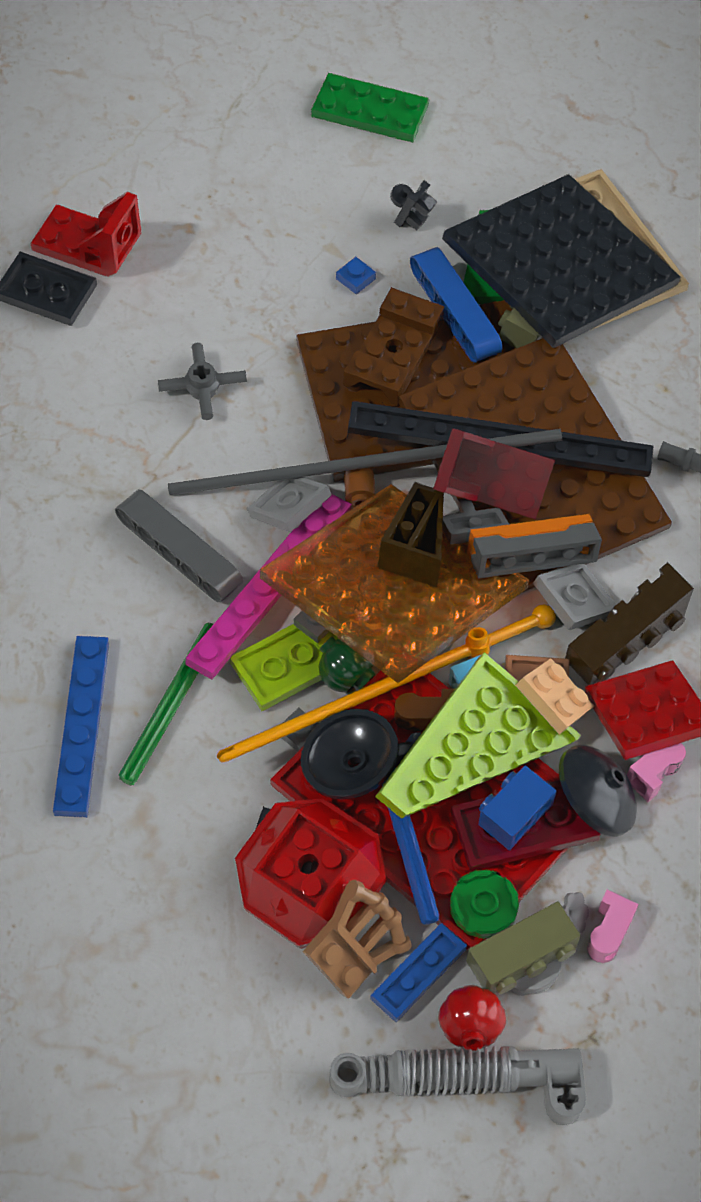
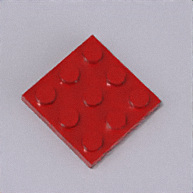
(647, 709)

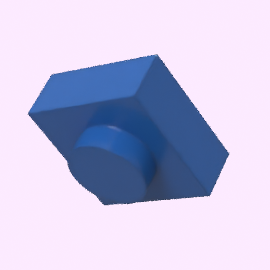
(356, 275)

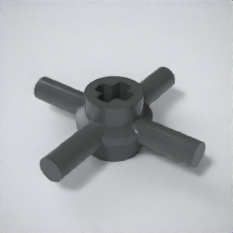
(202, 381)

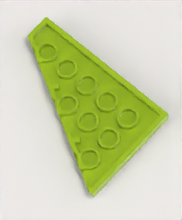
(472, 739)

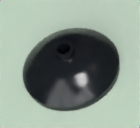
(344, 741)
(598, 790)

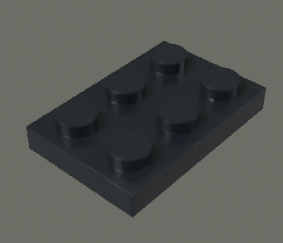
(46, 288)

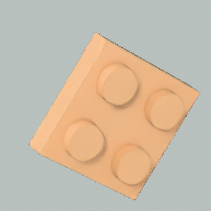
(555, 695)

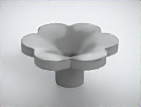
(576, 910)

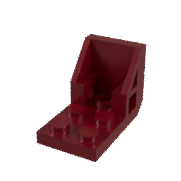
(493, 473)

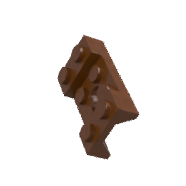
(403, 323)

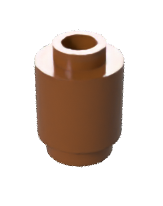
(359, 485)

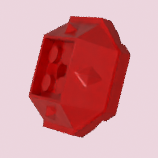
(286, 839)

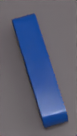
(460, 308)

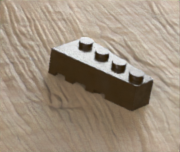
(631, 626)

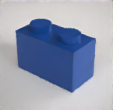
(516, 806)

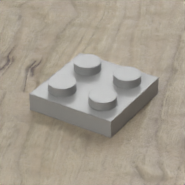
(289, 502)
(574, 595)

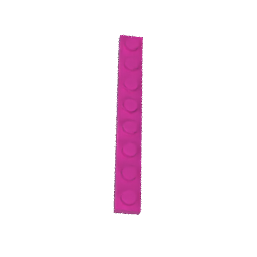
(255, 599)

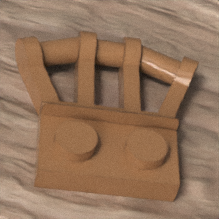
(344, 958)

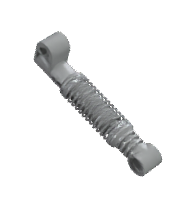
(470, 1070)

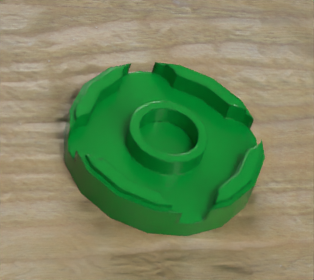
(484, 903)

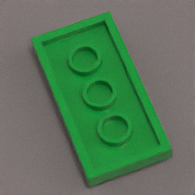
(370, 107)

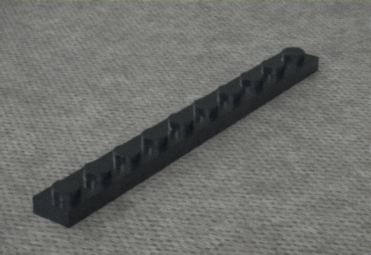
(436, 428)

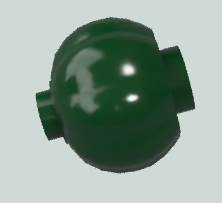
(343, 667)

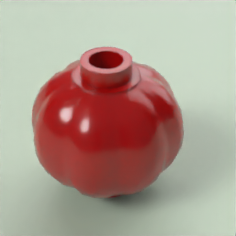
(472, 1017)

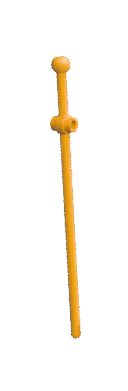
(475, 644)

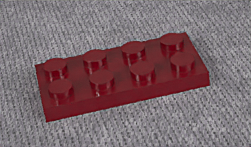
(554, 831)

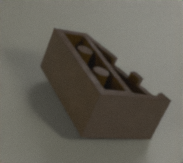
(415, 537)

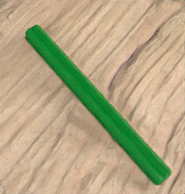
(160, 719)

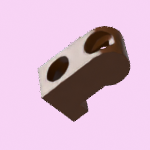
(417, 712)

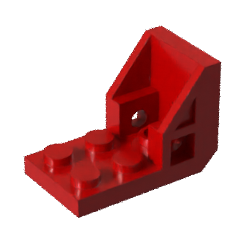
(89, 241)

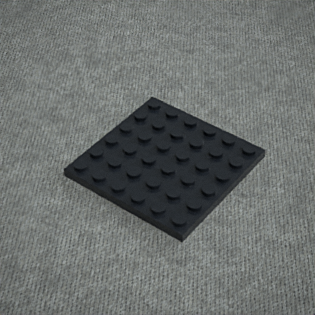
(561, 259)

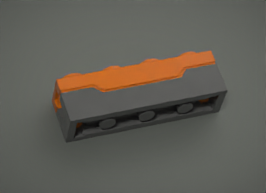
(533, 545)

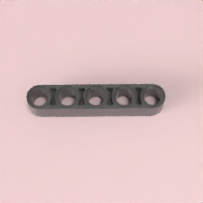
(179, 545)

